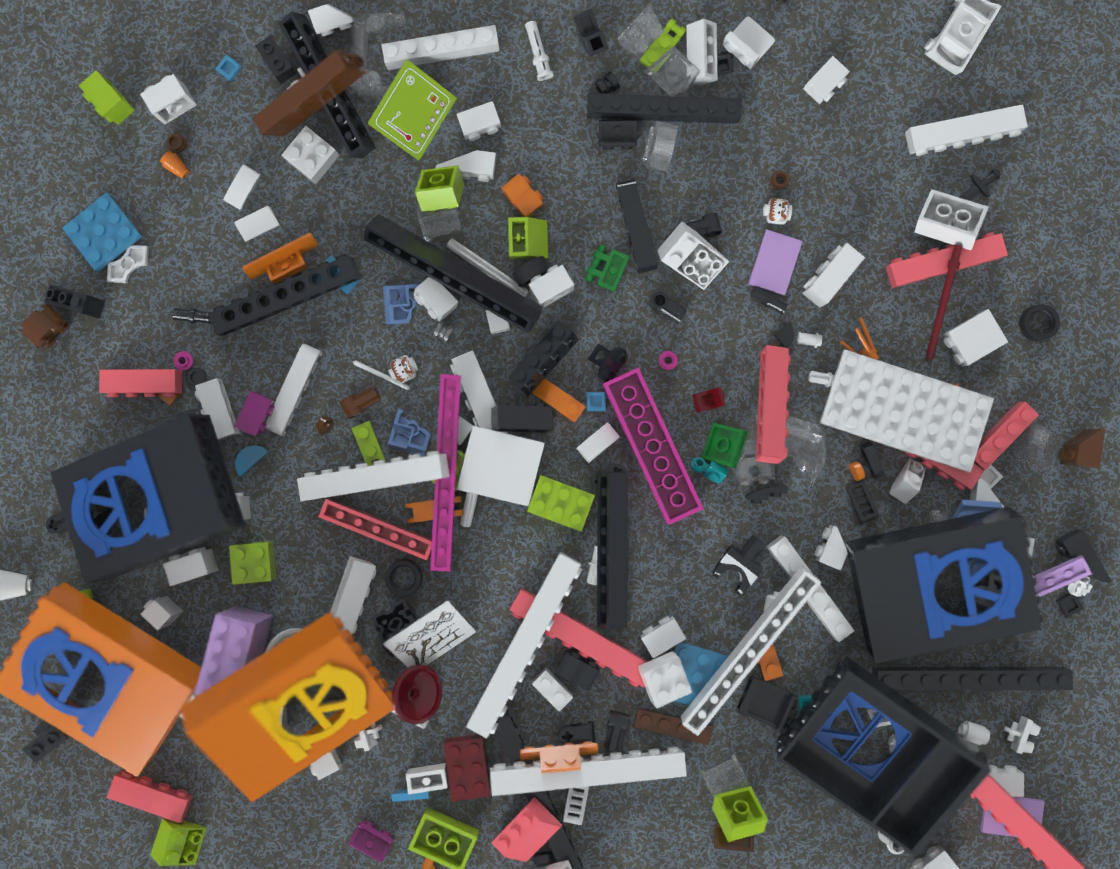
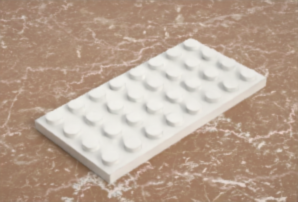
(906, 410)

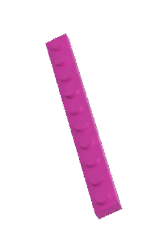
(445, 487)

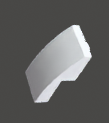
(241, 187)
(598, 442)

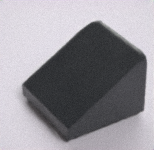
(724, 63)

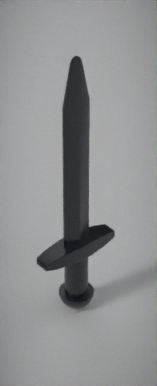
(980, 185)

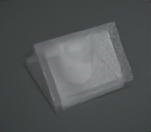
(673, 73)

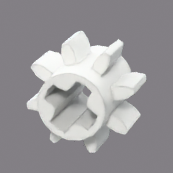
(1080, 587)

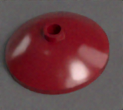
(424, 695)

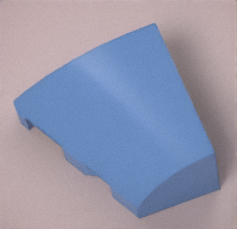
(399, 310)
(415, 438)

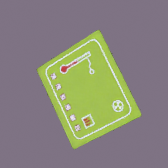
(412, 110)

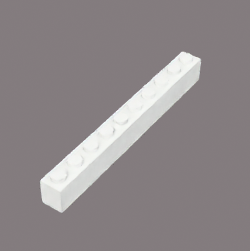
(523, 645)
(750, 650)
(593, 772)

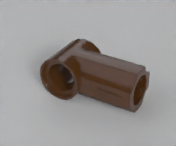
(358, 403)

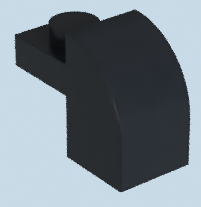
(589, 33)

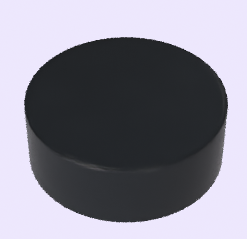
(196, 376)
(543, 857)

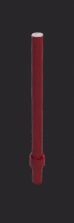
(952, 265)

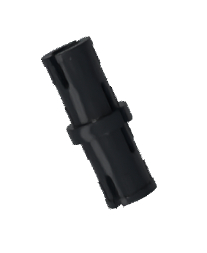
(191, 315)

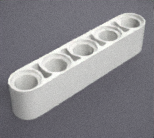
(291, 391)

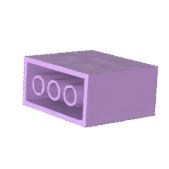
(235, 641)

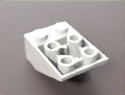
(692, 256)

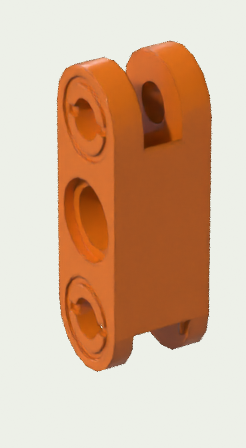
(424, 510)

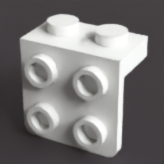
(748, 42)

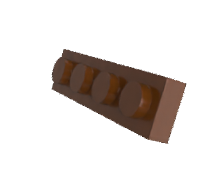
(669, 725)

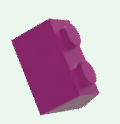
(254, 414)

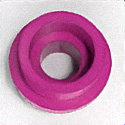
(187, 365)
(668, 366)

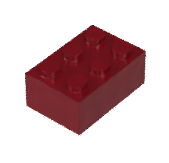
(467, 767)

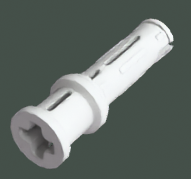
(540, 58)

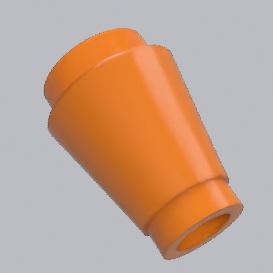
(174, 164)

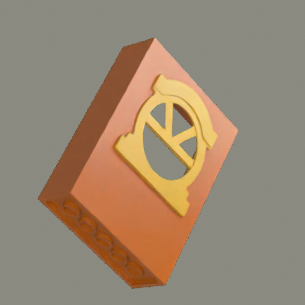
(240, 715)

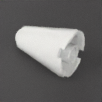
(14, 585)

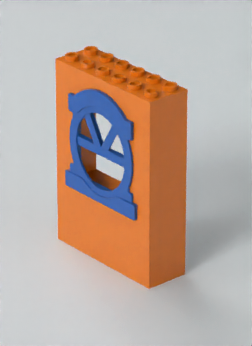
(141, 677)

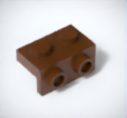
(720, 841)

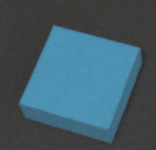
(228, 68)
(596, 401)

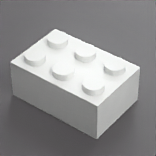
(951, 219)
(832, 274)

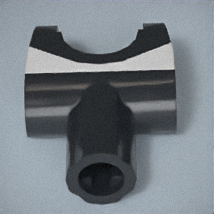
(743, 562)

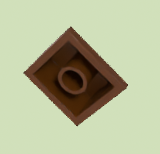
(1083, 449)

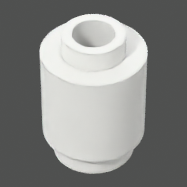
(974, 733)

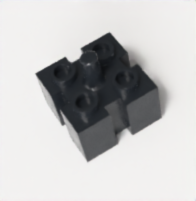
(394, 621)

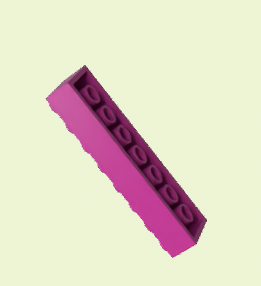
(652, 446)

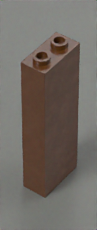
(310, 93)

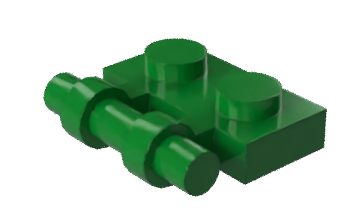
(612, 271)

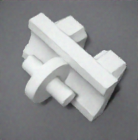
(1019, 734)
(368, 737)

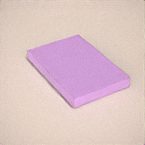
(775, 262)
(990, 825)

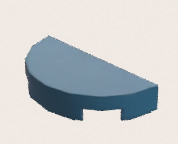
(248, 458)
(402, 795)

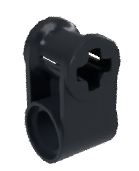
(580, 733)

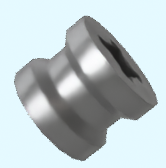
(443, 332)

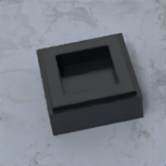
(1069, 605)

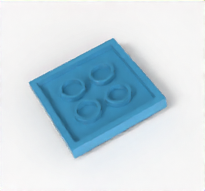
(102, 232)
(698, 666)

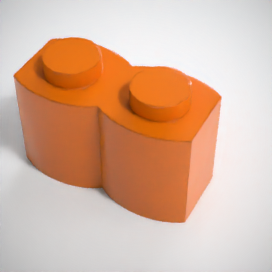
(522, 196)

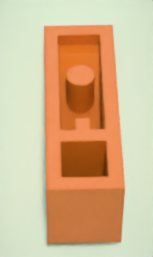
(559, 400)

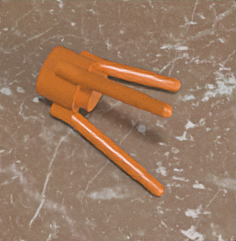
(868, 351)

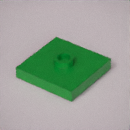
(724, 445)

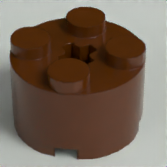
(43, 327)

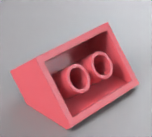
(527, 832)

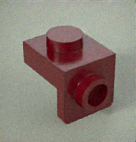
(708, 399)

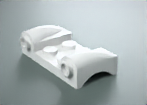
(961, 34)

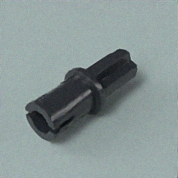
(769, 300)

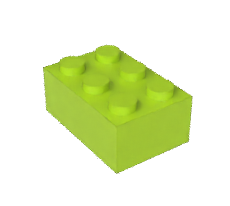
(561, 503)
(443, 839)

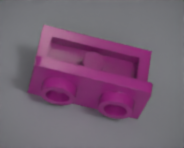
(371, 841)

